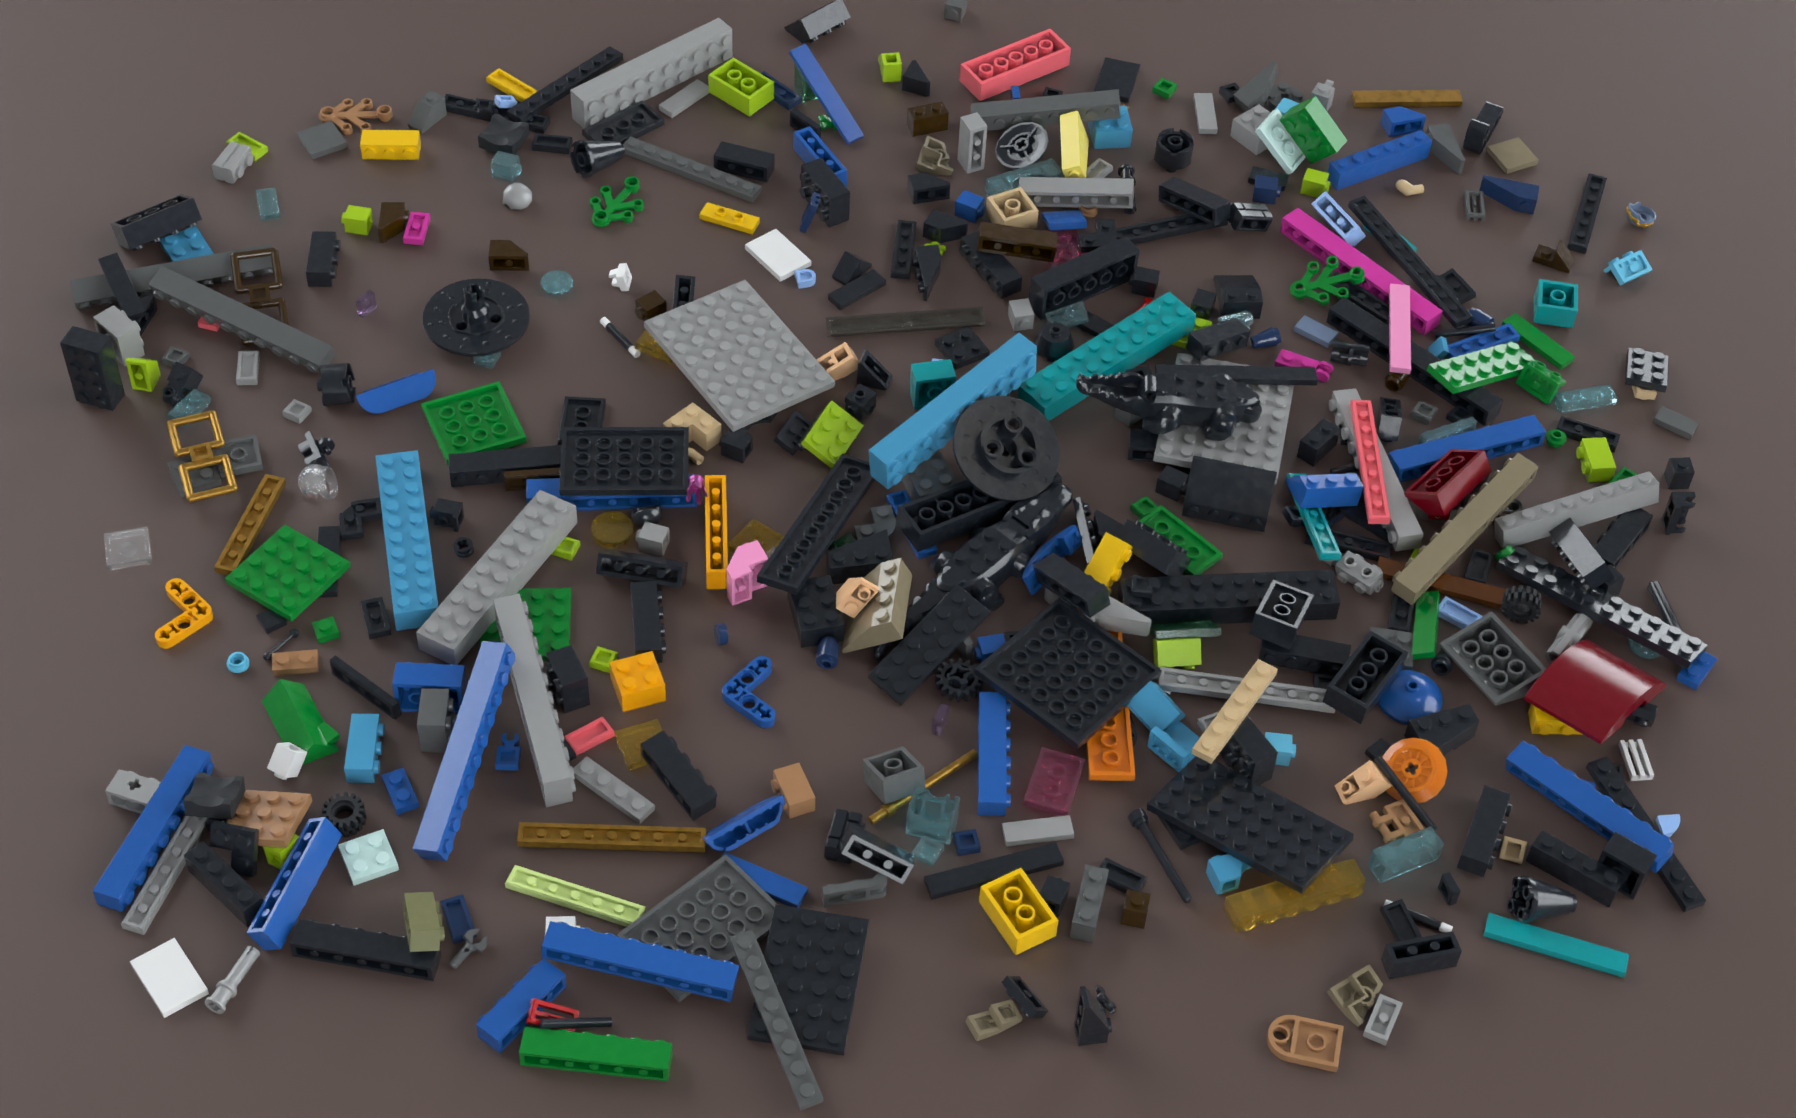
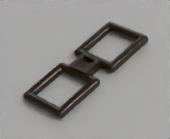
(260, 292)

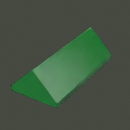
(297, 719)

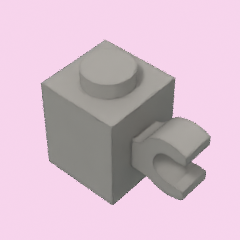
(1324, 93)

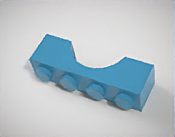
(1225, 872)

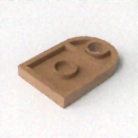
(1306, 1042)

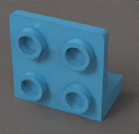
(1173, 744)

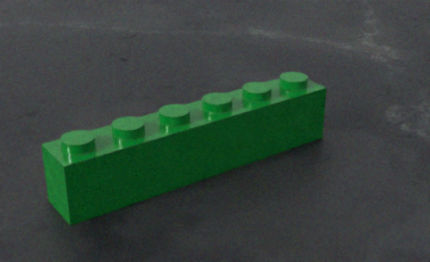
(596, 1053)

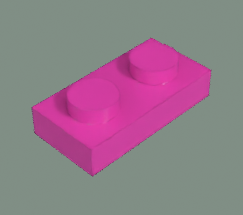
(416, 228)

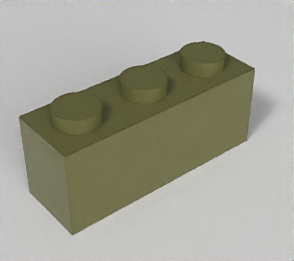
(422, 921)

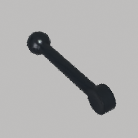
(293, 634)

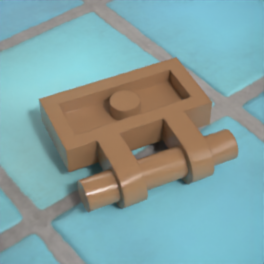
(1400, 817)

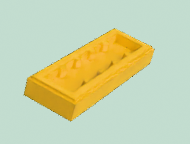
(510, 85)
(729, 218)

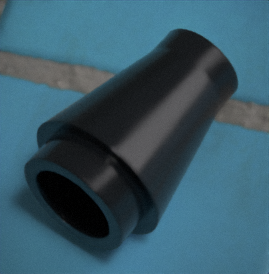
(1442, 663)

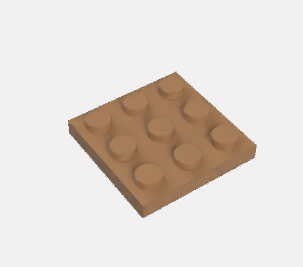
(272, 813)

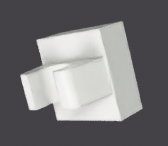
(621, 277)

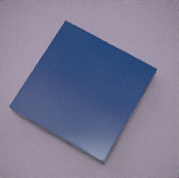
(1064, 220)

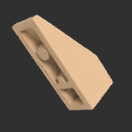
(839, 361)

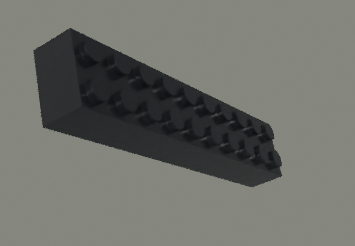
(1227, 596)

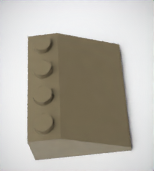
(885, 613)

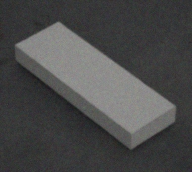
(684, 98)
(1205, 113)
(1037, 830)

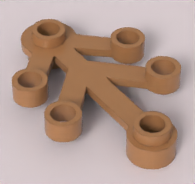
(353, 114)

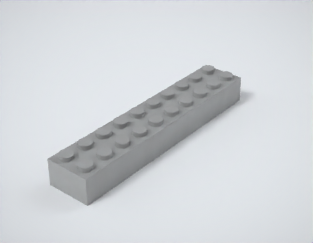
(652, 73)
(497, 574)
(535, 702)

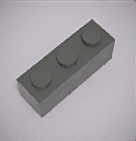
(1089, 903)

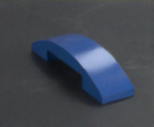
(1063, 543)

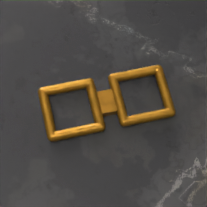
(201, 456)

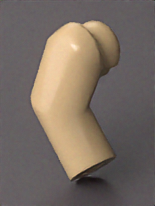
(1408, 189)

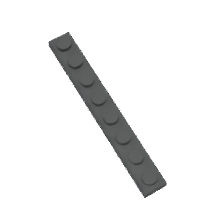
(692, 169)
(776, 1020)

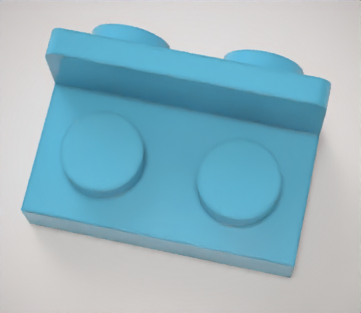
(1629, 267)

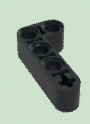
(1481, 129)

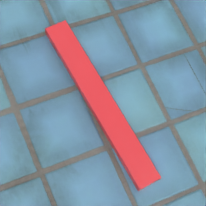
(1369, 462)

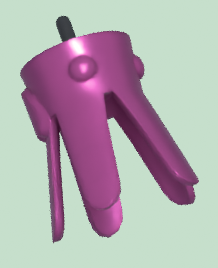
(696, 485)

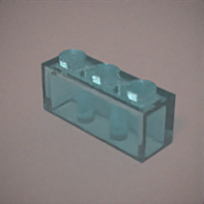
(1405, 854)

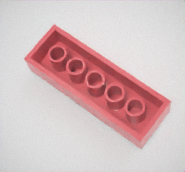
(1015, 64)

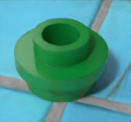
(1555, 438)

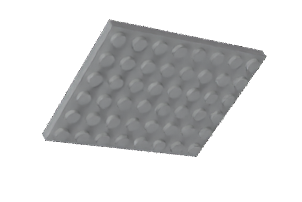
(739, 355)
(1250, 444)

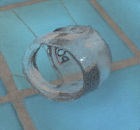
(313, 481)

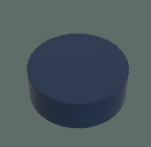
(720, 634)

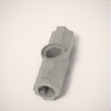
(1569, 636)

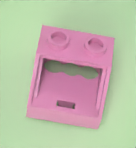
(743, 572)

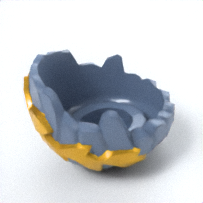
(1640, 215)

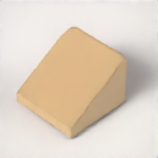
(1512, 849)

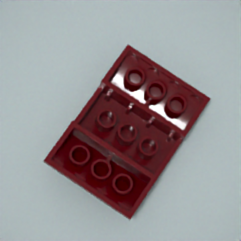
(1592, 690)

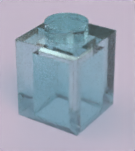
(505, 166)

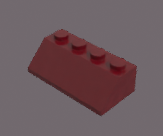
(1449, 481)

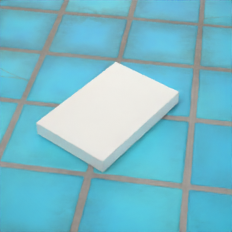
(777, 254)
(169, 977)

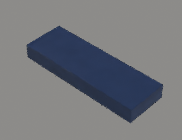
(783, 94)

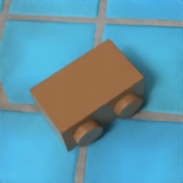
(795, 788)

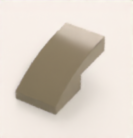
(995, 1020)

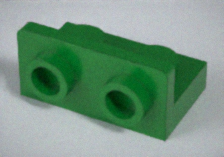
(1540, 381)

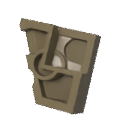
(934, 158)
(1356, 994)

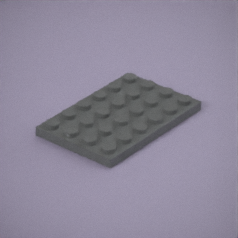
(705, 915)

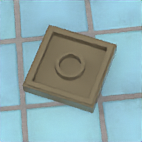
(1512, 155)

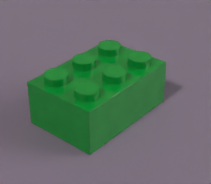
(1313, 130)

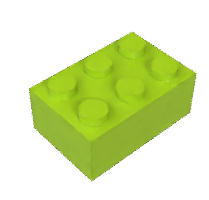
(741, 86)

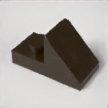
(1555, 258)

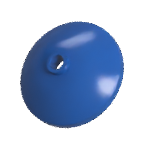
(1411, 697)

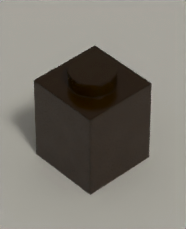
(650, 306)
(1135, 909)

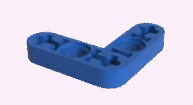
(744, 694)

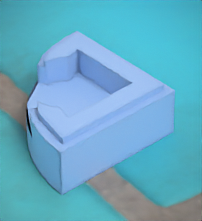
(1668, 824)

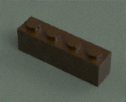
(1017, 242)

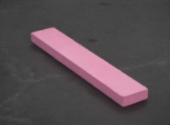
(1399, 328)

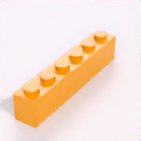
(716, 532)

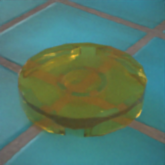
(612, 529)

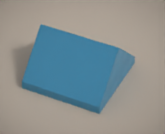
(1155, 707)

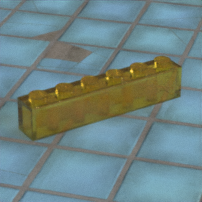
(1277, 900)

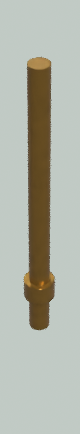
(889, 809)

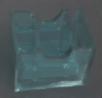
(932, 815)

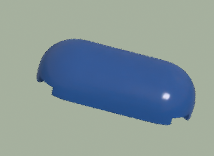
(398, 392)
(746, 825)

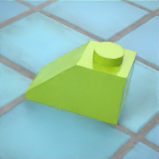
(143, 373)

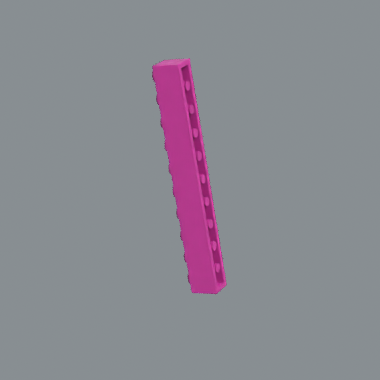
(1324, 243)

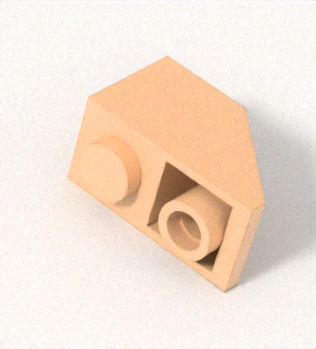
(855, 595)
(1363, 784)

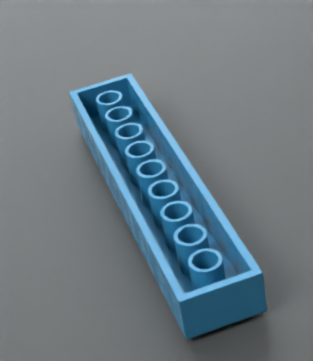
(935, 422)
(406, 539)

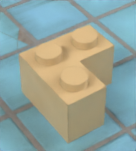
(702, 427)

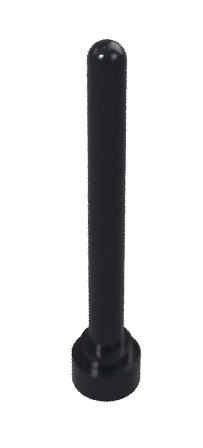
(1139, 819)

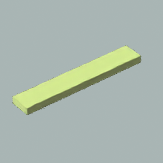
(573, 896)

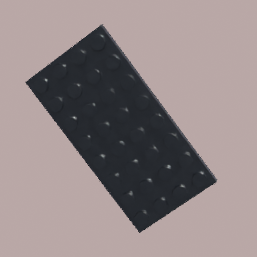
(1250, 823)

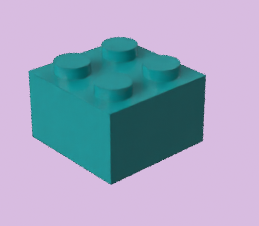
(1555, 303)
(930, 380)

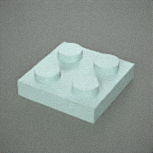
(368, 857)

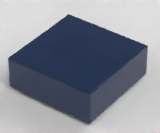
(966, 842)

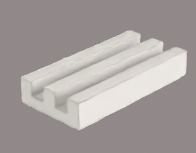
(1648, 774)

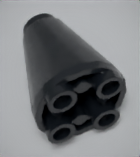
(1538, 900)

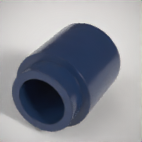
(1480, 318)
(827, 653)

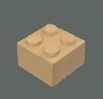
(1012, 209)

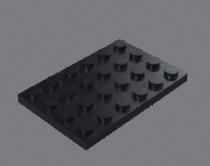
(624, 461)
(817, 974)

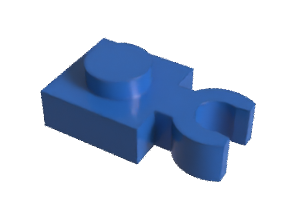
(509, 754)

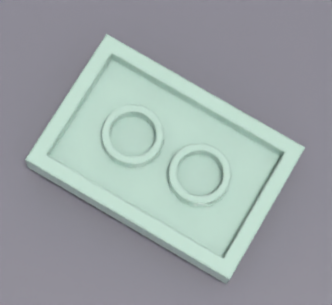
(1280, 142)

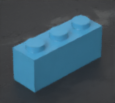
(364, 748)

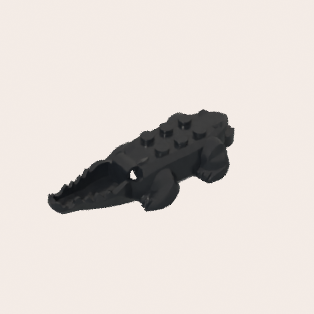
(1177, 400)

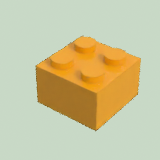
(637, 681)

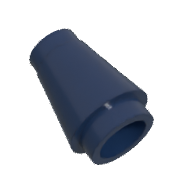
(1267, 338)

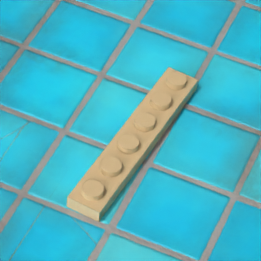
(1234, 711)

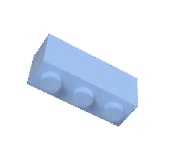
(1338, 219)

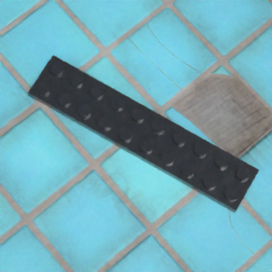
(817, 525)
(1603, 607)

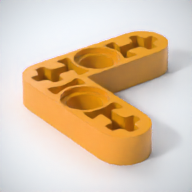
(189, 616)

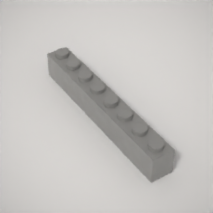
(1581, 507)

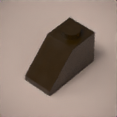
(392, 220)
(507, 256)

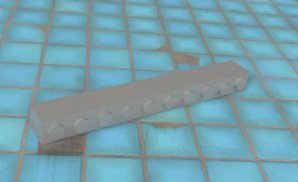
(1403, 528)

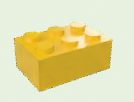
(1018, 911)

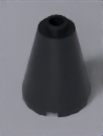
(594, 156)

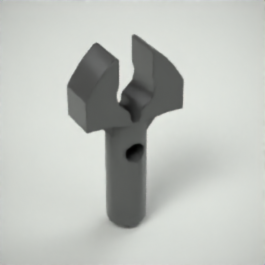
(468, 948)

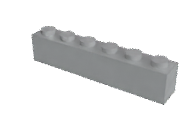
(1079, 191)

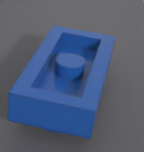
(1698, 671)
(400, 791)

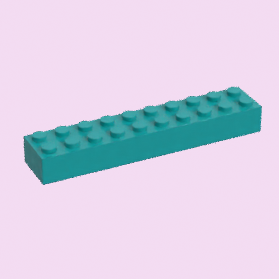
(1109, 353)

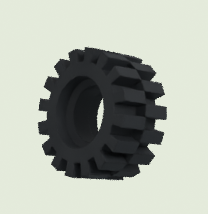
(1515, 596)
(345, 803)

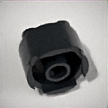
(1174, 149)
(336, 384)

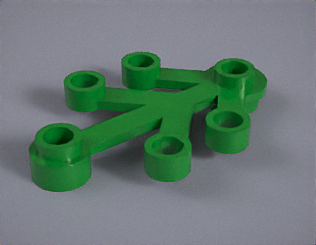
(603, 217)
(1325, 282)

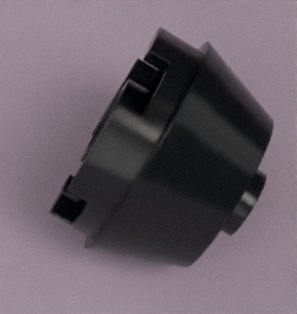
(1054, 341)

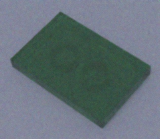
(1185, 630)

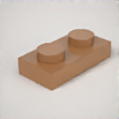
(295, 662)

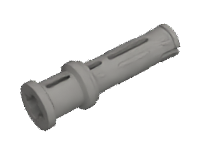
(227, 988)

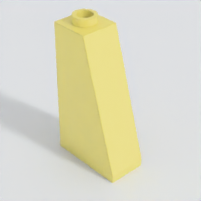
(1073, 145)

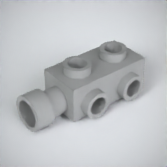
(1353, 569)

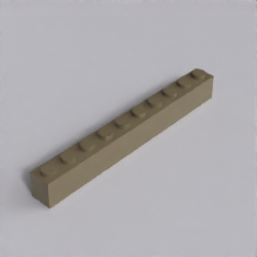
(1464, 528)

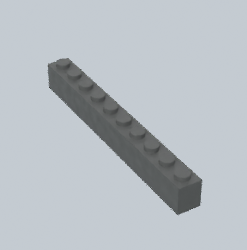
(201, 269)
(241, 319)

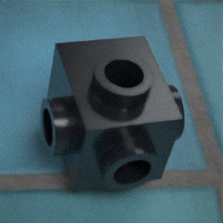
(860, 402)

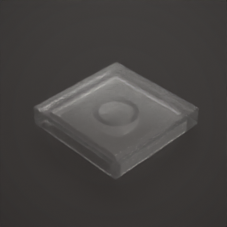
(127, 548)

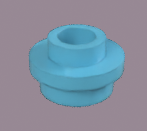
(237, 662)

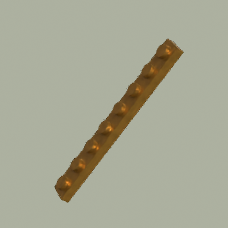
(611, 837)

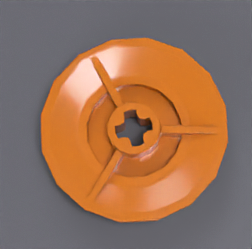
(1431, 766)

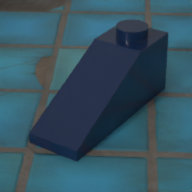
(1513, 194)

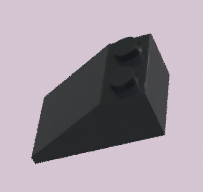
(1238, 294)
(1281, 614)

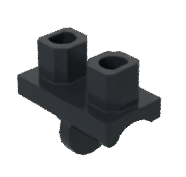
(1350, 353)
(318, 448)

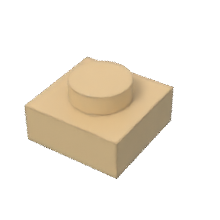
(1643, 393)

